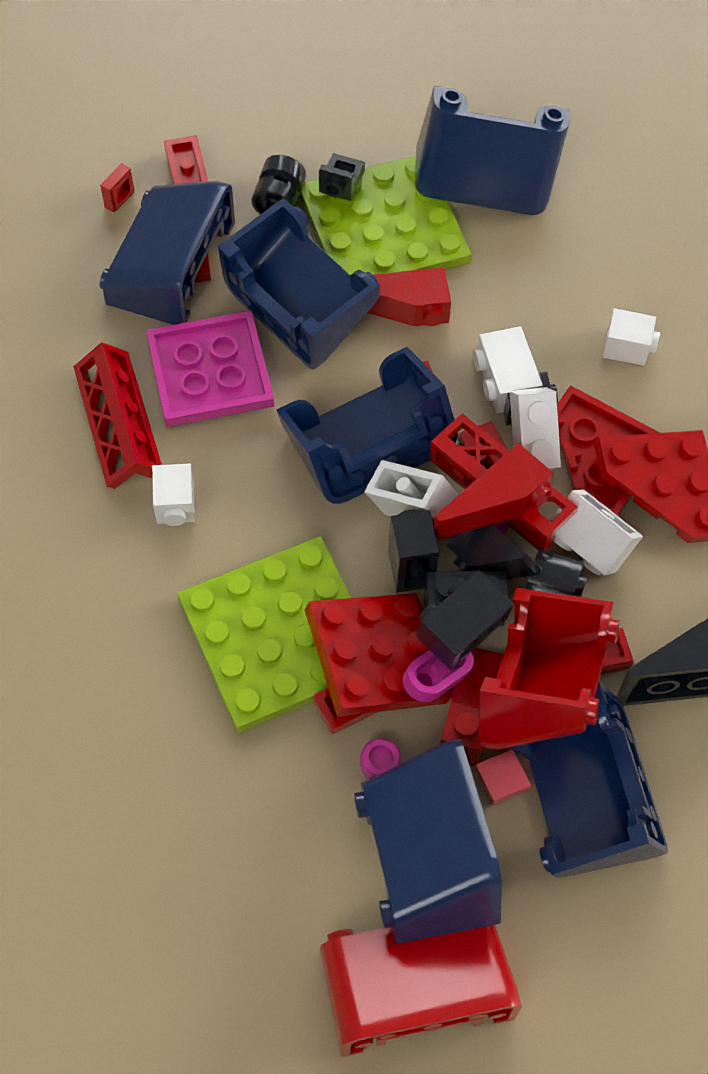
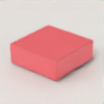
(502, 777)

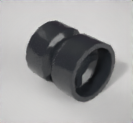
(278, 179)

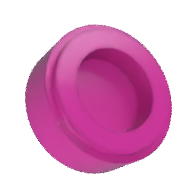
(379, 757)

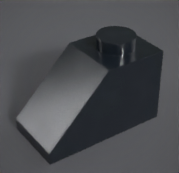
(491, 551)

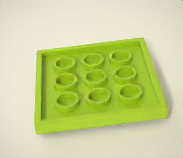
(386, 224)
(258, 632)

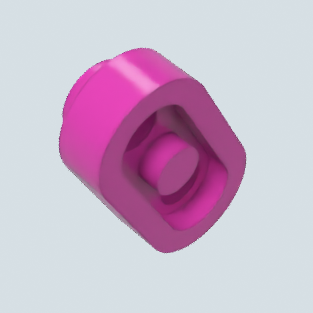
(434, 675)

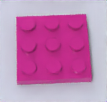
(209, 368)

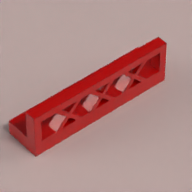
(123, 407)
(464, 470)

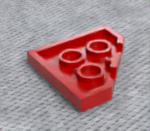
(580, 424)
(663, 475)

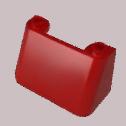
(547, 669)
(414, 985)

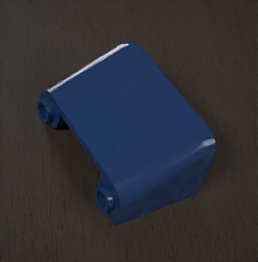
(488, 157)
(166, 249)
(295, 284)
(384, 424)
(595, 795)
(432, 846)

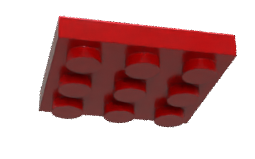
(367, 649)

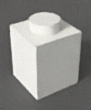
(630, 337)
(173, 494)

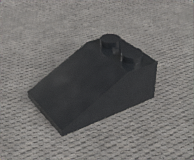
(671, 672)

